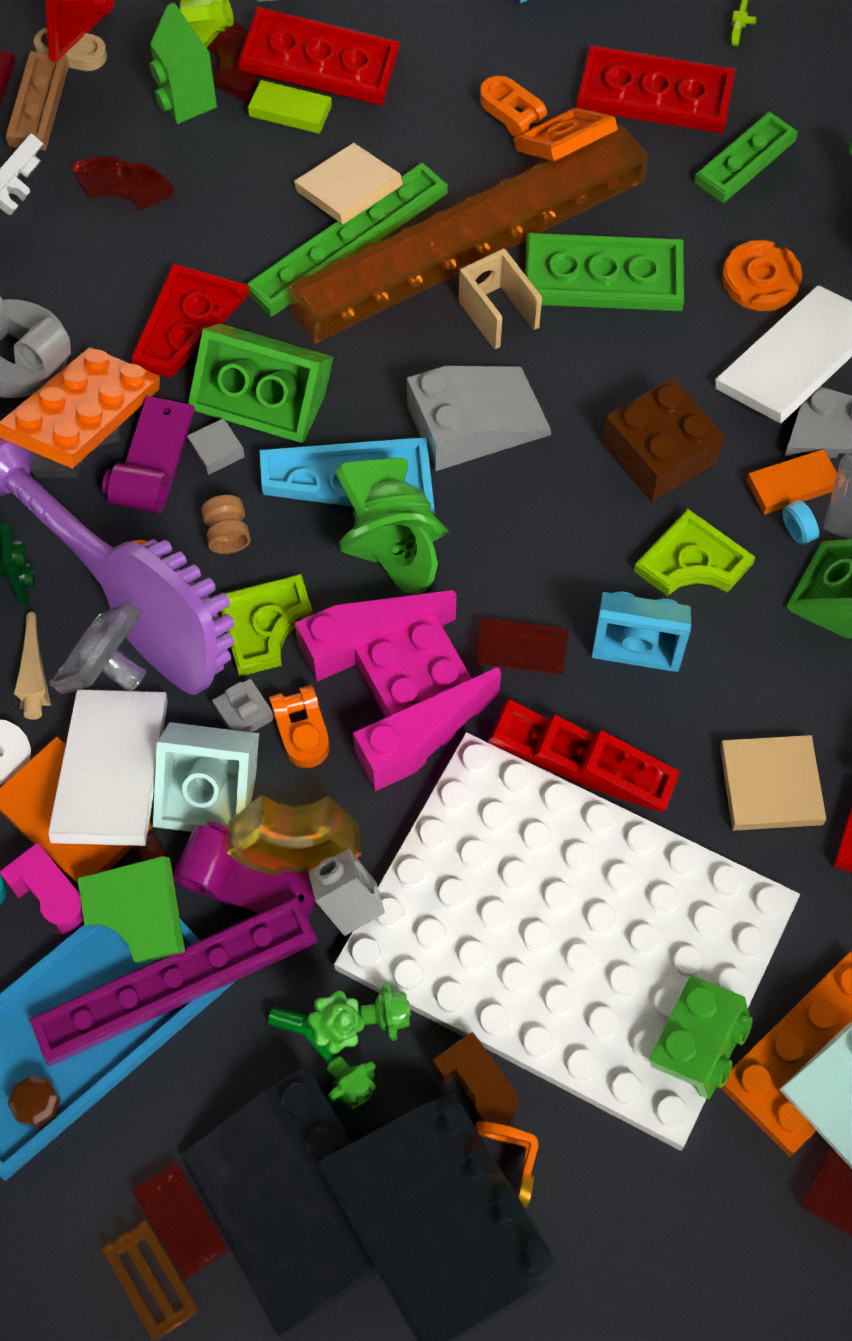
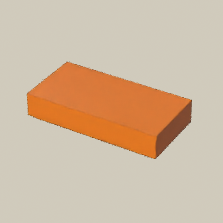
(792, 481)

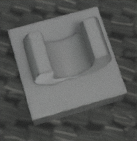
(243, 707)

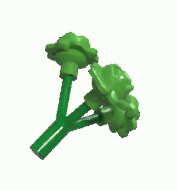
(336, 1027)

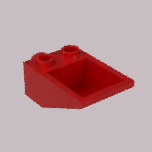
(70, 21)

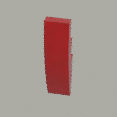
(584, 758)

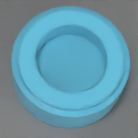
(800, 522)

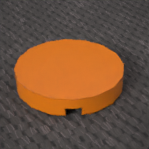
(761, 276)

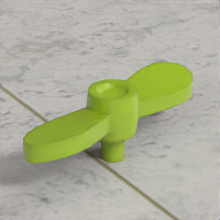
(739, 21)

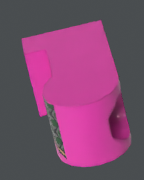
(50, 887)

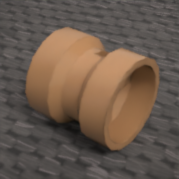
(226, 527)

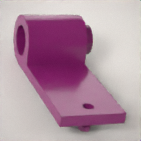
(152, 457)
(216, 875)

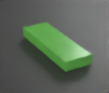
(745, 157)

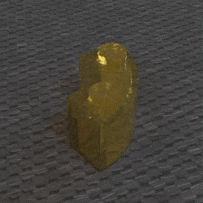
(290, 838)

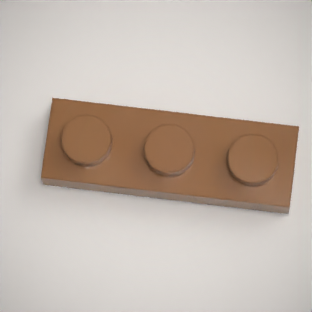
(37, 99)

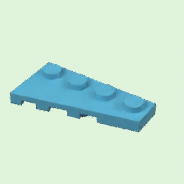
(311, 470)

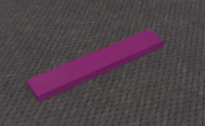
(172, 981)

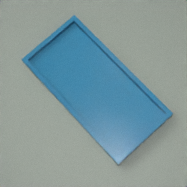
(73, 968)

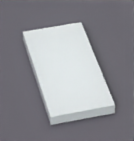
(792, 356)
(108, 768)

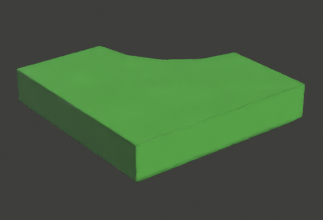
(138, 905)

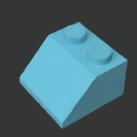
(641, 631)

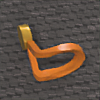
(519, 1138)

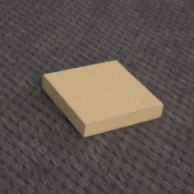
(348, 183)
(772, 783)

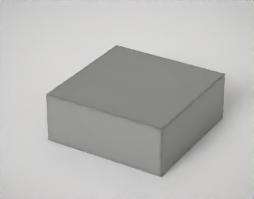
(215, 446)

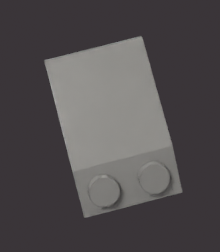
(473, 411)

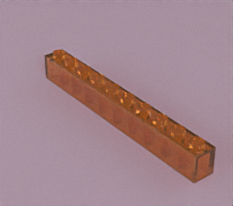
(464, 234)

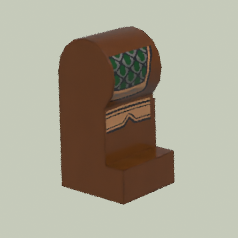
(479, 1078)

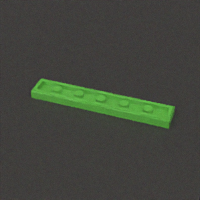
(339, 241)

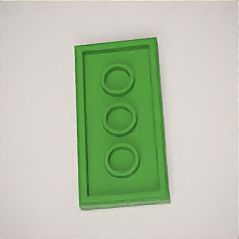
(606, 271)

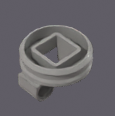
(38, 353)

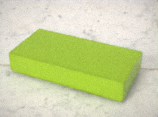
(290, 106)

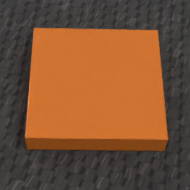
(565, 134)

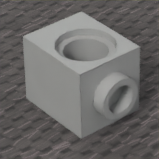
(346, 891)

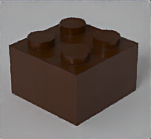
(662, 439)

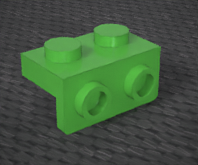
(702, 1035)

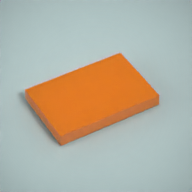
(29, 803)

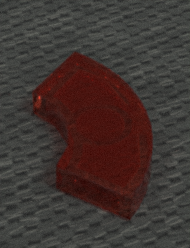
(228, 48)
(130, 181)

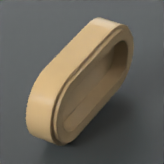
(85, 55)

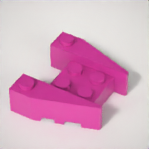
(408, 671)

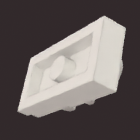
(21, 162)

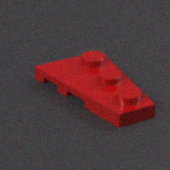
(182, 311)

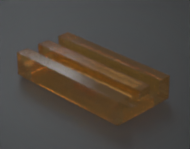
(128, 1242)

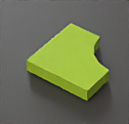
(693, 554)
(263, 620)

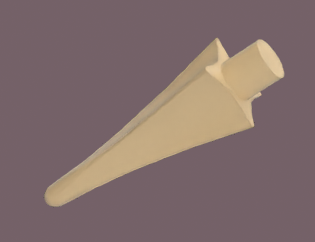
(31, 681)

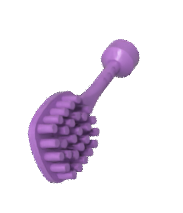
(178, 619)

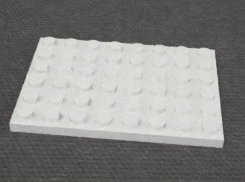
(563, 931)

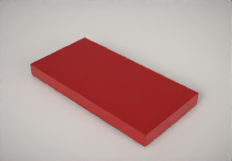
(319, 56)
(656, 89)

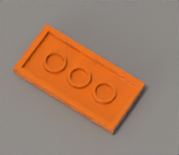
(79, 407)
(784, 1051)

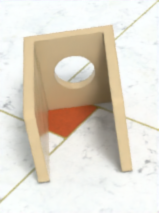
(512, 281)

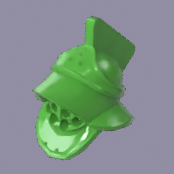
(391, 522)

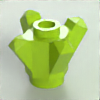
(207, 17)

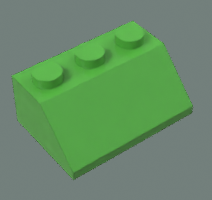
(259, 381)

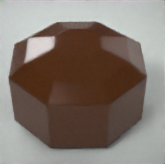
(34, 1101)

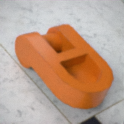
(501, 95)
(306, 740)

